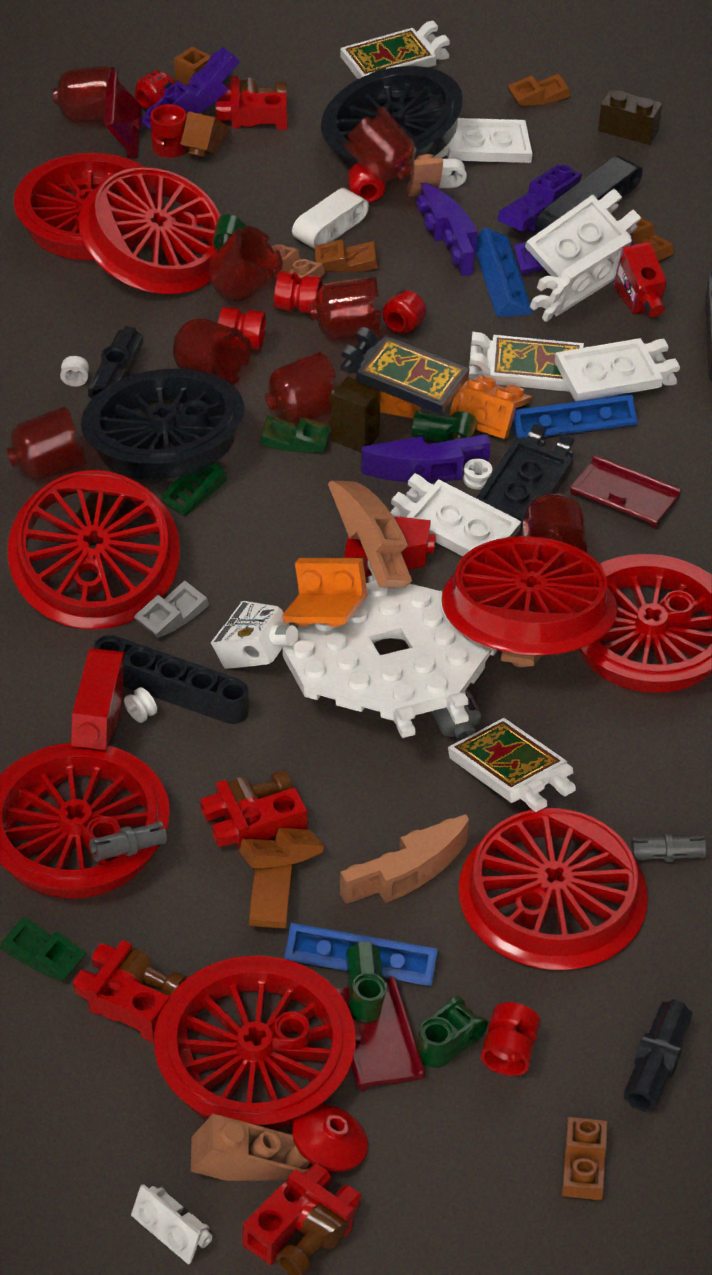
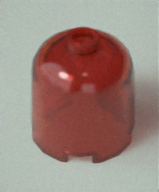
(83, 93)
(382, 147)
(244, 264)
(346, 307)
(211, 348)
(301, 388)
(46, 445)
(556, 518)

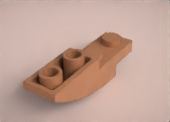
(378, 531)
(419, 860)

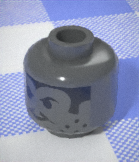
(462, 730)

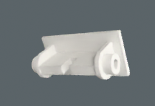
(162, 1217)

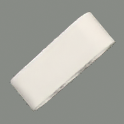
(330, 218)

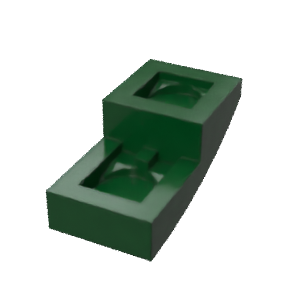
(304, 437)
(39, 950)

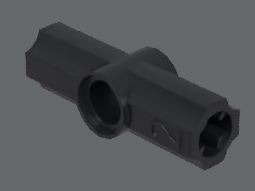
(116, 360)
(658, 1055)

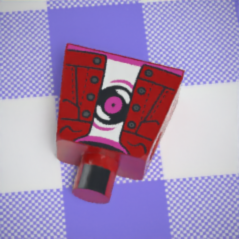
(640, 280)

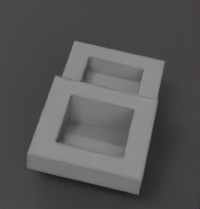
(169, 614)

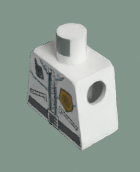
(253, 636)

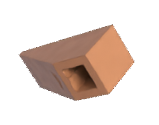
(244, 1151)

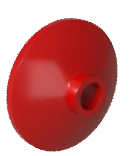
(330, 1138)

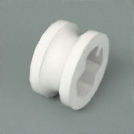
(72, 377)
(477, 466)
(140, 705)

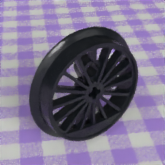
(421, 117)
(196, 430)

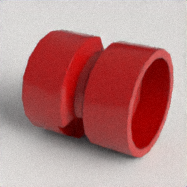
(167, 130)
(296, 291)
(251, 324)
(510, 1039)

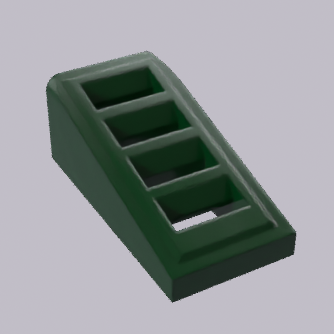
(215, 478)

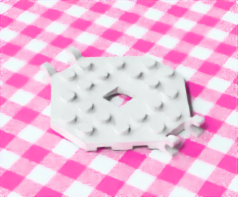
(399, 684)

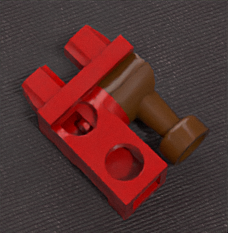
(253, 105)
(253, 809)
(120, 987)
(301, 1206)

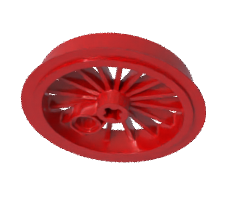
(57, 216)
(155, 228)
(529, 579)
(84, 613)
(655, 625)
(76, 820)
(553, 884)
(236, 1049)

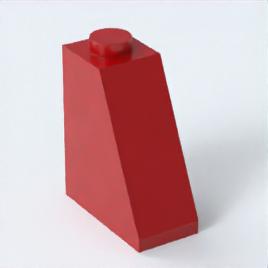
(417, 536)
(98, 700)

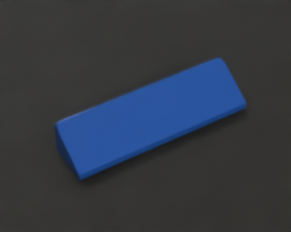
(501, 274)
(576, 416)
(329, 948)

